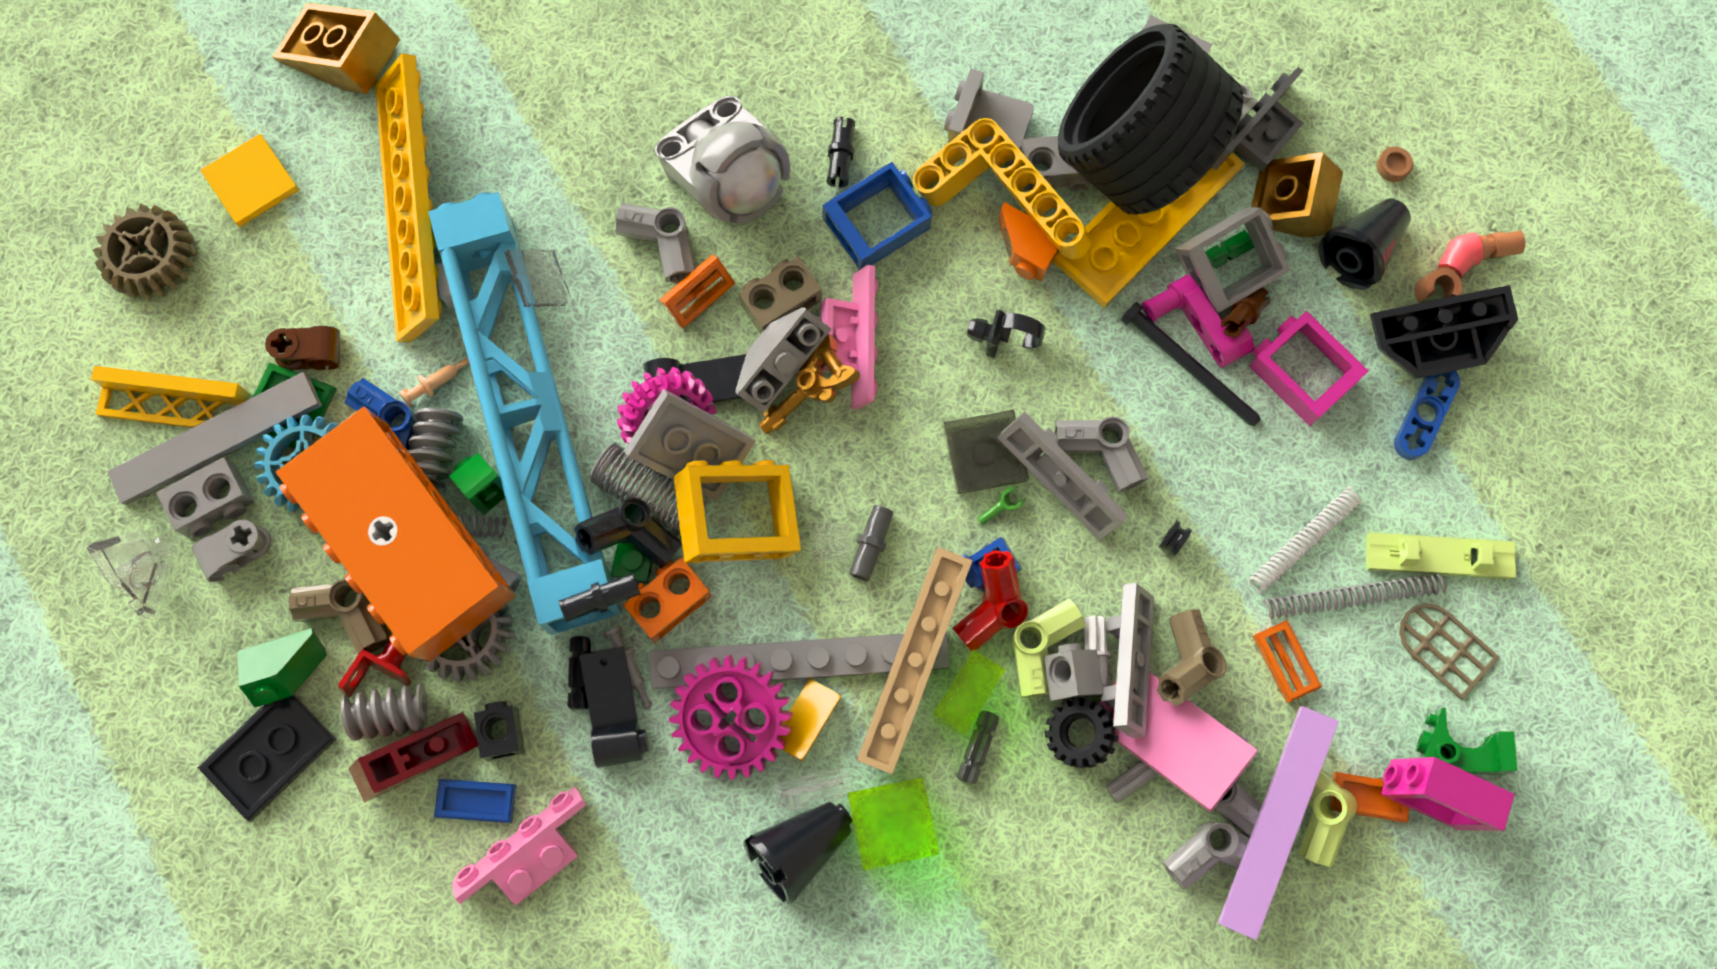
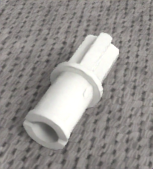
(1096, 638)

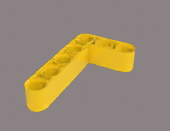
(1014, 178)

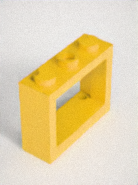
(692, 514)

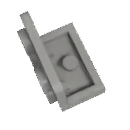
(975, 103)

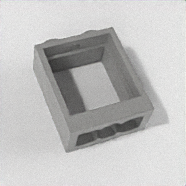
(1269, 251)

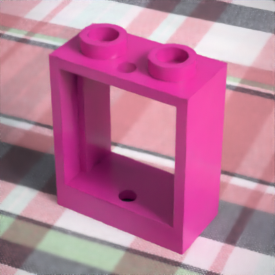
(1286, 387)
(1447, 794)

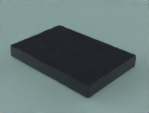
(266, 755)

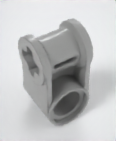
(226, 549)

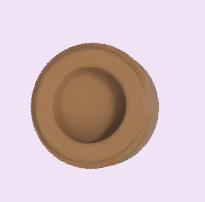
(1394, 164)

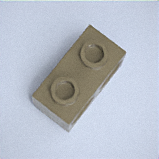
(773, 288)

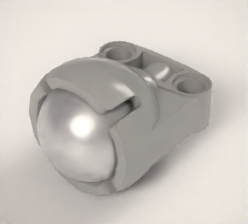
(726, 161)

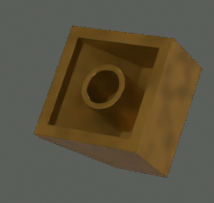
(1299, 194)

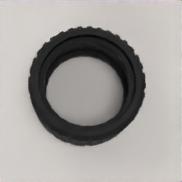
(1151, 120)

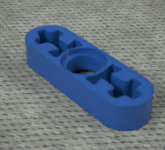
(1441, 408)

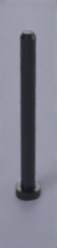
(1190, 364)

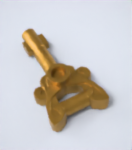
(812, 384)

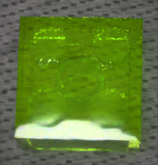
(893, 823)

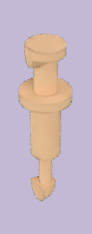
(432, 382)

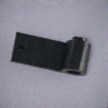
(718, 374)
(612, 708)

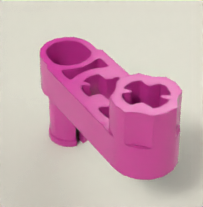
(1190, 298)

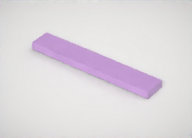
(1278, 822)

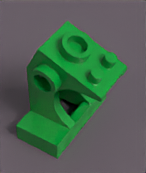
(1493, 757)

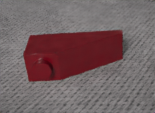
(412, 756)

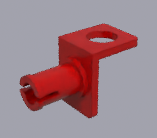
(387, 663)

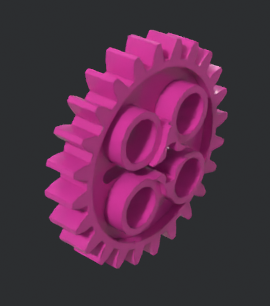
(708, 741)

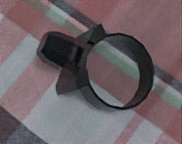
(1001, 328)

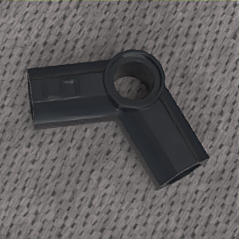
(615, 528)

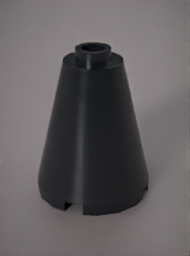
(1365, 244)
(798, 848)

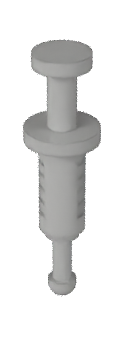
(636, 678)

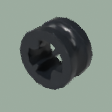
(1175, 538)

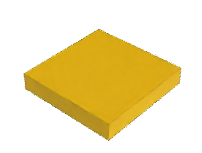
(249, 180)

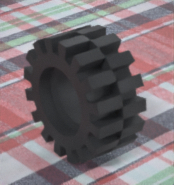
(1059, 728)

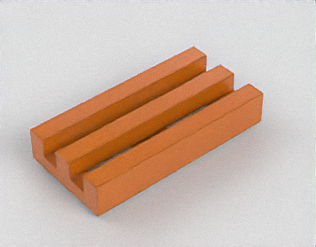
(693, 287)
(1274, 667)

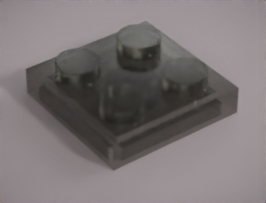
(977, 454)

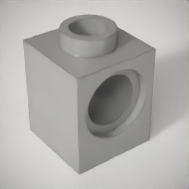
(1073, 673)

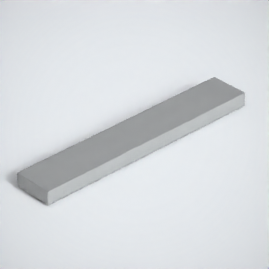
(214, 438)

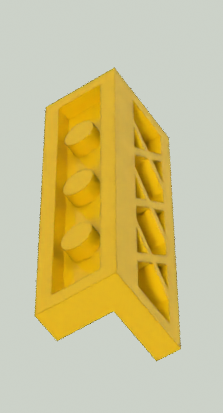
(165, 386)

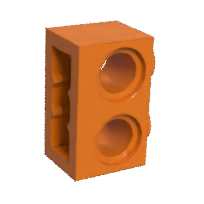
(673, 607)

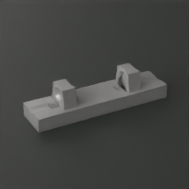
(1062, 476)
(1134, 633)

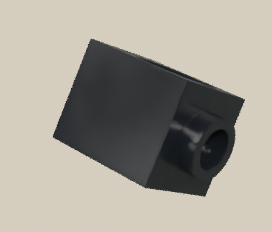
(507, 746)

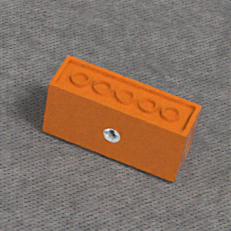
(394, 536)

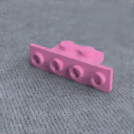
(854, 330)
(527, 856)

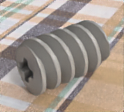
(432, 440)
(384, 714)

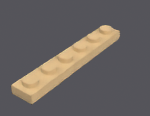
(914, 660)

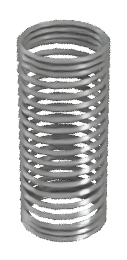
(613, 455)

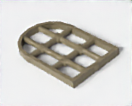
(1449, 662)

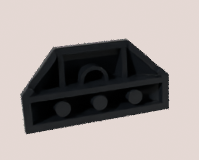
(1446, 332)

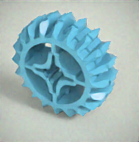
(276, 448)

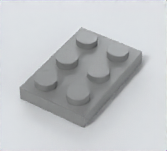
(684, 433)

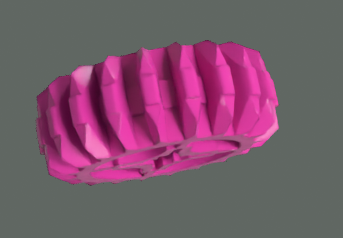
(646, 393)

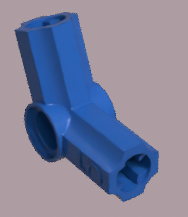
(384, 406)

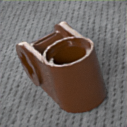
(310, 347)

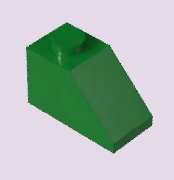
(478, 483)
(278, 666)

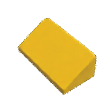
(809, 717)

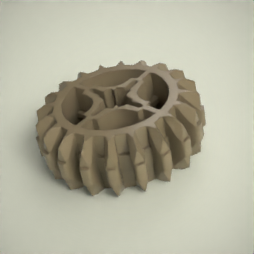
(149, 231)

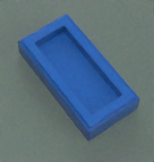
(475, 801)

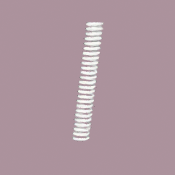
(1276, 573)

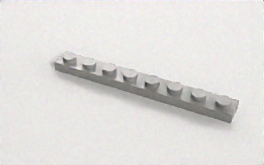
(790, 659)

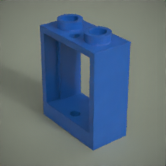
(901, 185)

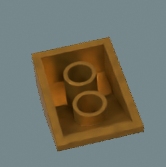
(338, 46)

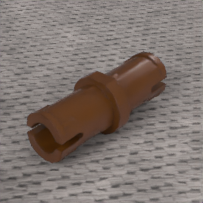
(1245, 313)

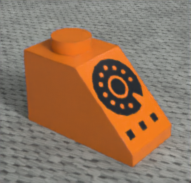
(1026, 243)

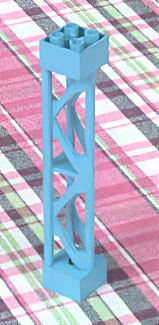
(472, 238)

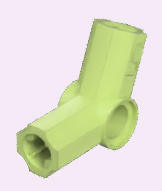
(1050, 629)
(1325, 829)

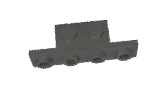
(1268, 131)

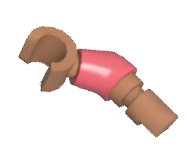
(1463, 254)

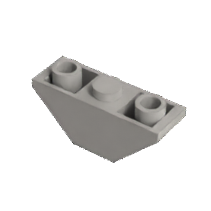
(779, 356)

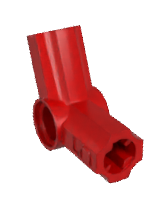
(1001, 602)

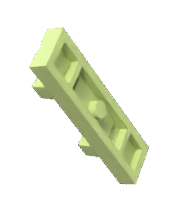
(1440, 555)

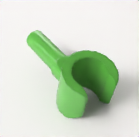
(1001, 506)

